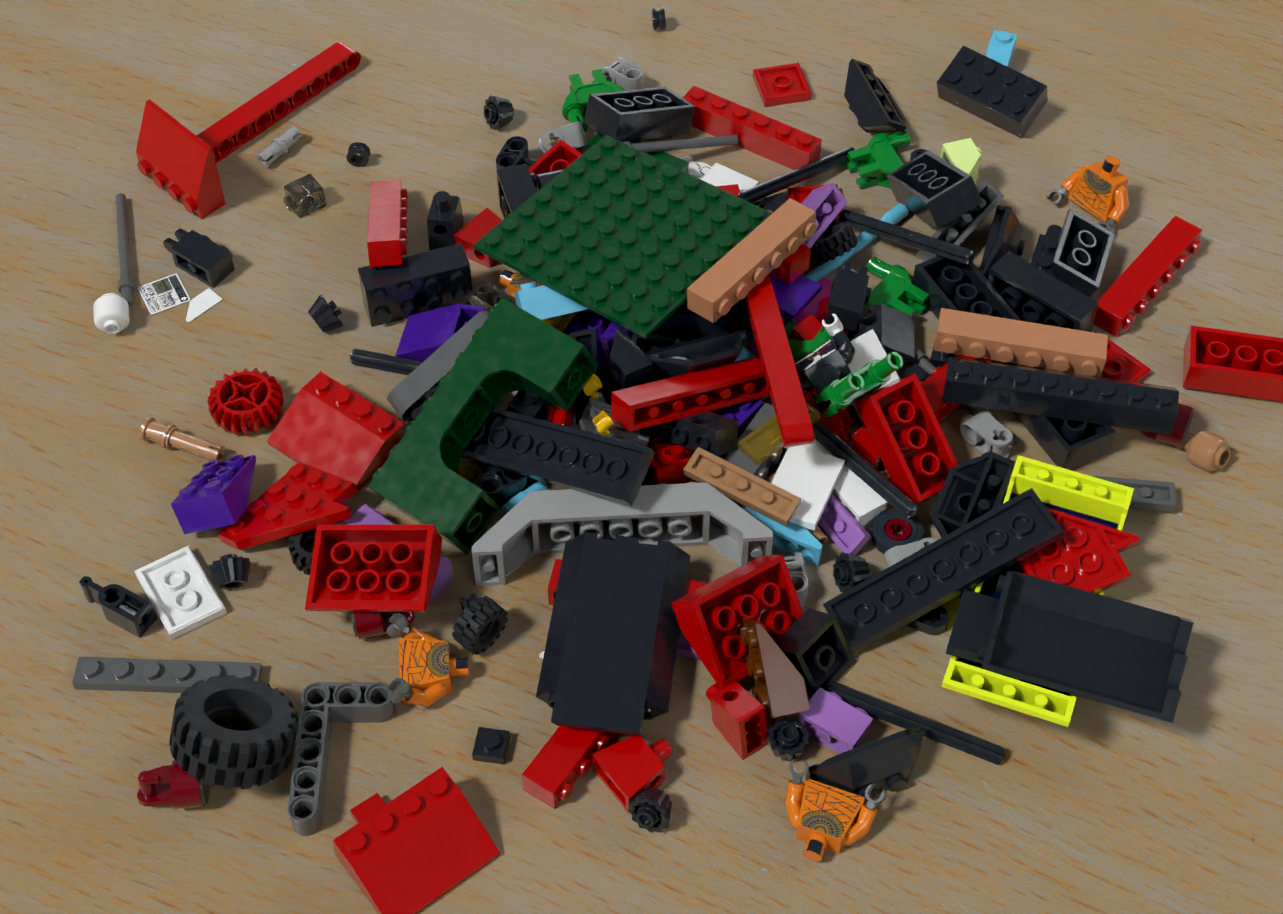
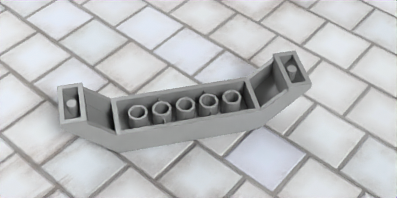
(666, 512)

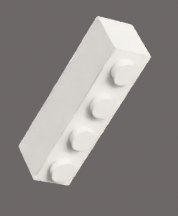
(855, 493)

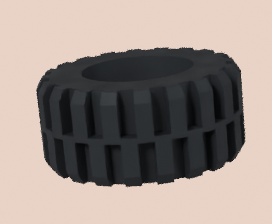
(233, 732)

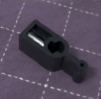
(120, 606)

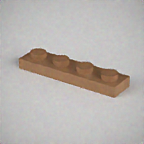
(742, 486)

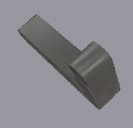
(427, 375)
(318, 742)

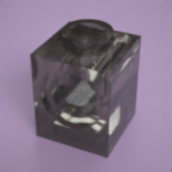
(304, 196)

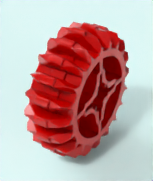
(245, 401)

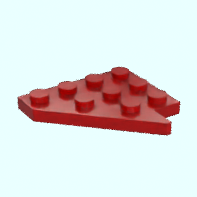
(291, 506)
(1084, 557)

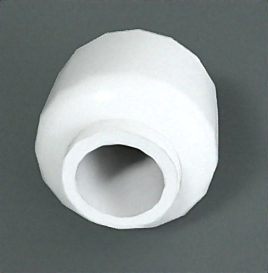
(111, 313)

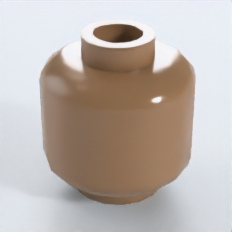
(1207, 451)

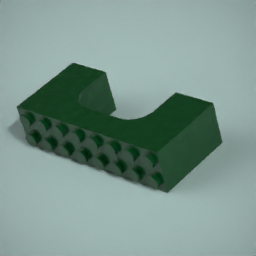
(504, 356)

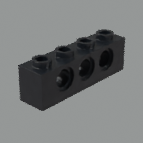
(704, 430)

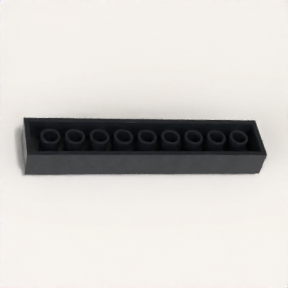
(967, 290)

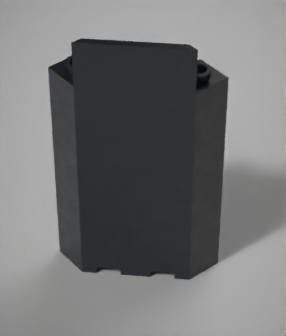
(613, 633)
(1075, 643)

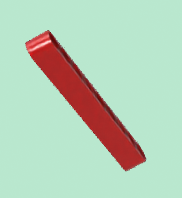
(280, 99)
(778, 366)

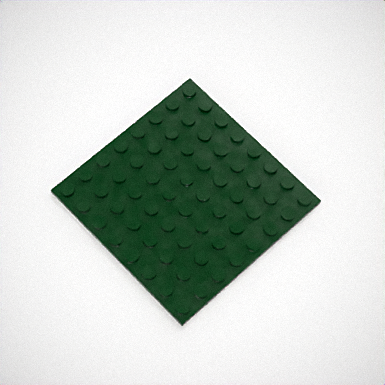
(622, 234)

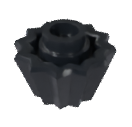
(498, 112)
(325, 314)
(230, 571)
(850, 571)
(788, 739)
(651, 809)

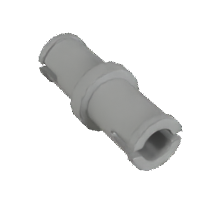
(279, 146)

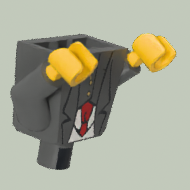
(598, 418)

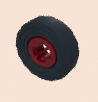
(893, 521)

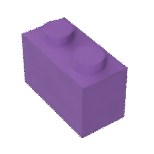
(835, 722)

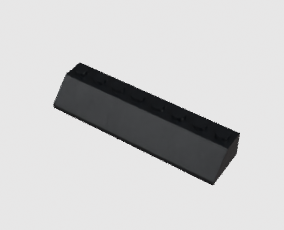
(1061, 395)

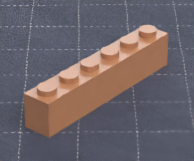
(751, 260)
(1021, 342)

